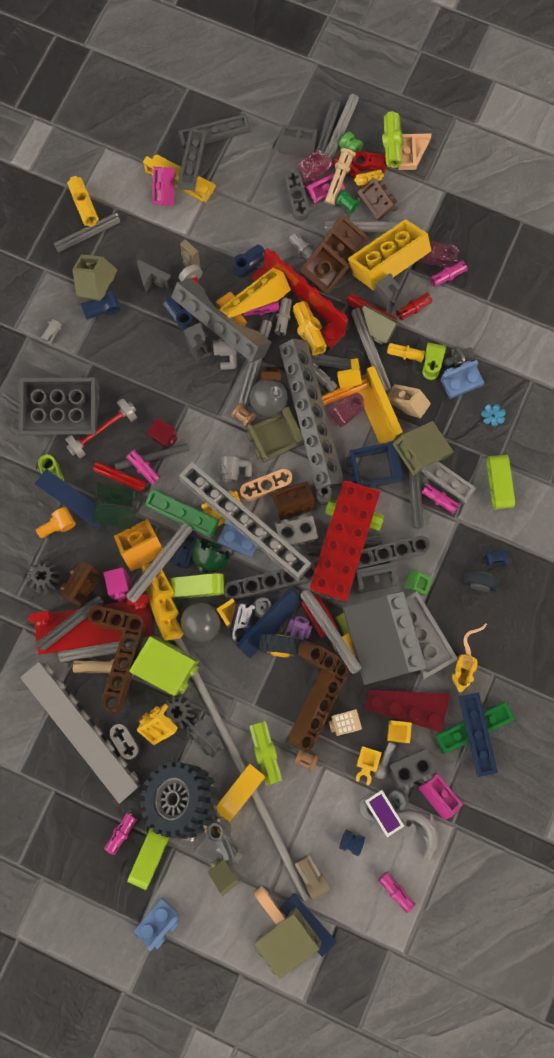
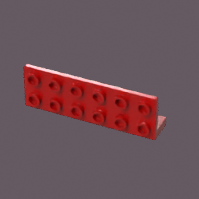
(323, 307)
(344, 540)
(85, 633)

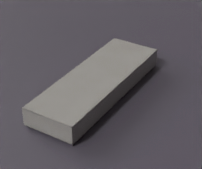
(449, 481)

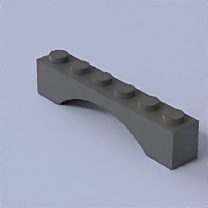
(243, 339)

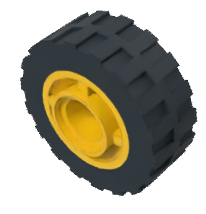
(279, 645)

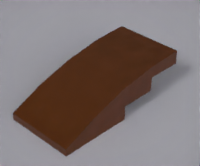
(331, 255)

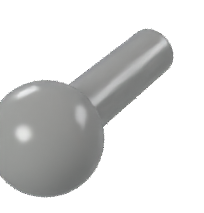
(382, 770)

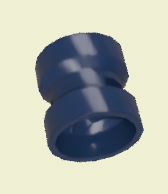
(352, 842)

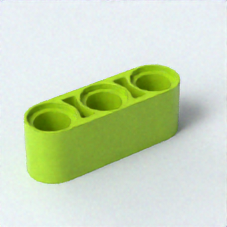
(500, 482)
(197, 586)
(148, 859)

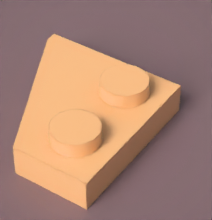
(413, 150)

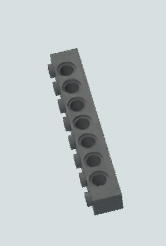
(311, 414)

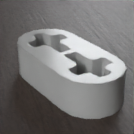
(120, 744)

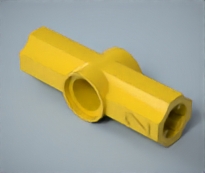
(82, 201)
(309, 328)

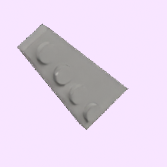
(432, 642)

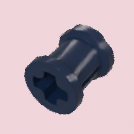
(496, 557)

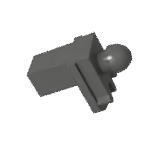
(459, 356)

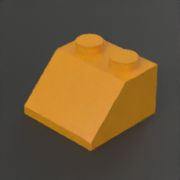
(138, 545)

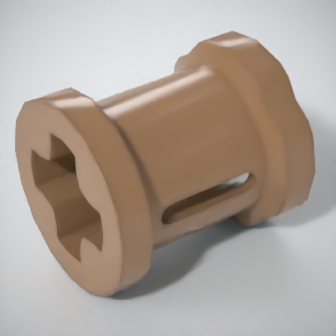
(245, 420)
(306, 760)

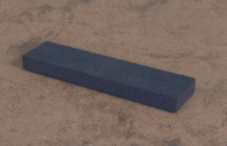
(67, 496)
(269, 622)
(478, 735)

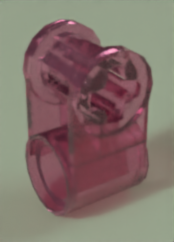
(313, 166)
(439, 255)
(346, 411)

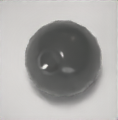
(268, 397)
(200, 622)

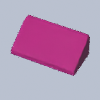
(163, 186)
(319, 189)
(440, 796)

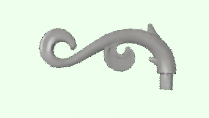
(407, 831)

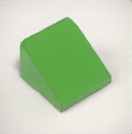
(417, 582)

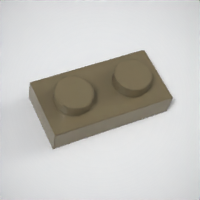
(189, 254)

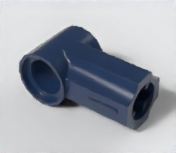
(249, 260)
(108, 305)
(178, 313)

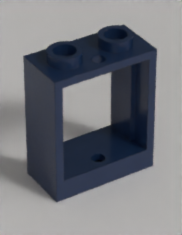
(393, 461)

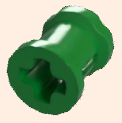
(347, 202)

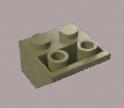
(92, 276)

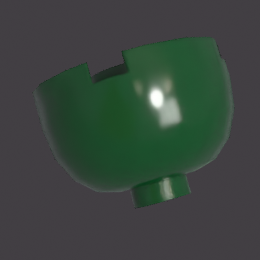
(209, 556)

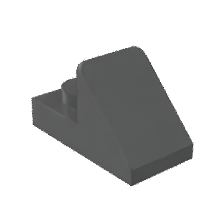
(151, 274)

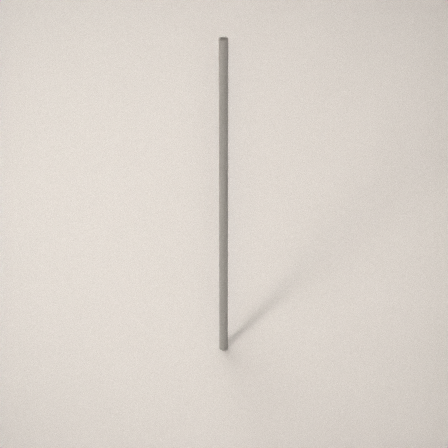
(241, 767)

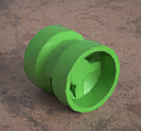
(349, 142)

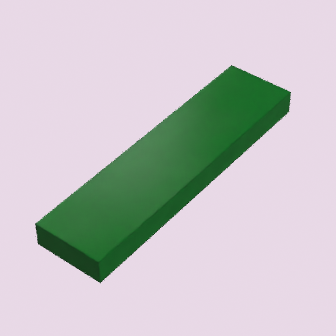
(181, 512)
(457, 735)

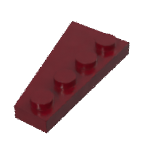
(418, 708)

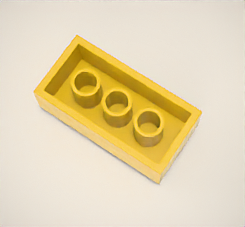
(390, 253)

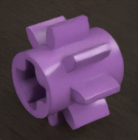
(299, 628)

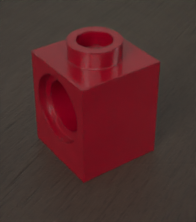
(162, 433)

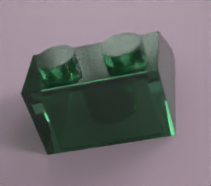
(114, 505)

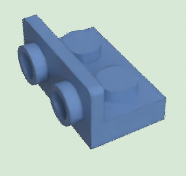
(462, 379)
(234, 540)
(157, 923)

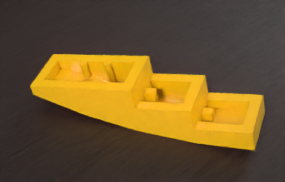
(162, 606)
(239, 793)

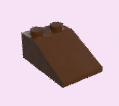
(81, 584)

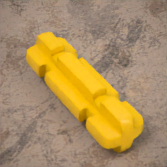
(364, 178)

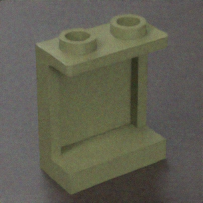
(275, 436)
(422, 447)
(288, 944)

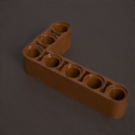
(122, 653)
(321, 697)

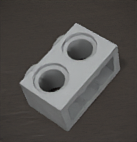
(298, 538)

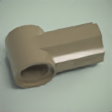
(314, 881)

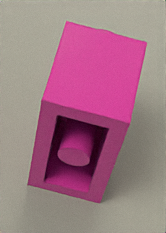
(118, 583)

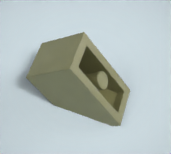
(379, 324)
(223, 875)

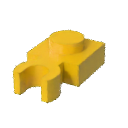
(368, 761)

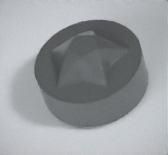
(261, 605)
(398, 799)

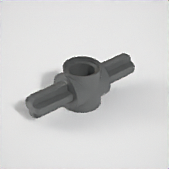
(223, 838)

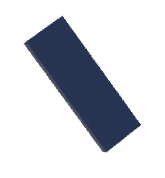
(324, 935)

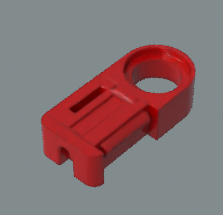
(372, 161)

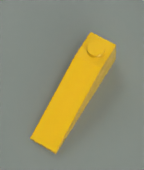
(263, 291)

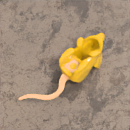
(465, 665)

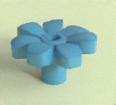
(493, 415)

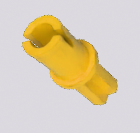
(405, 352)

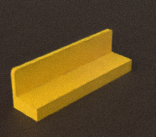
(203, 187)
(379, 409)

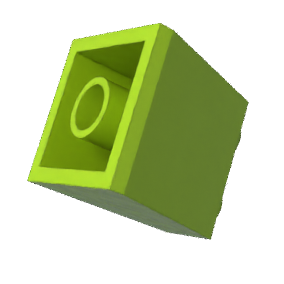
(165, 665)

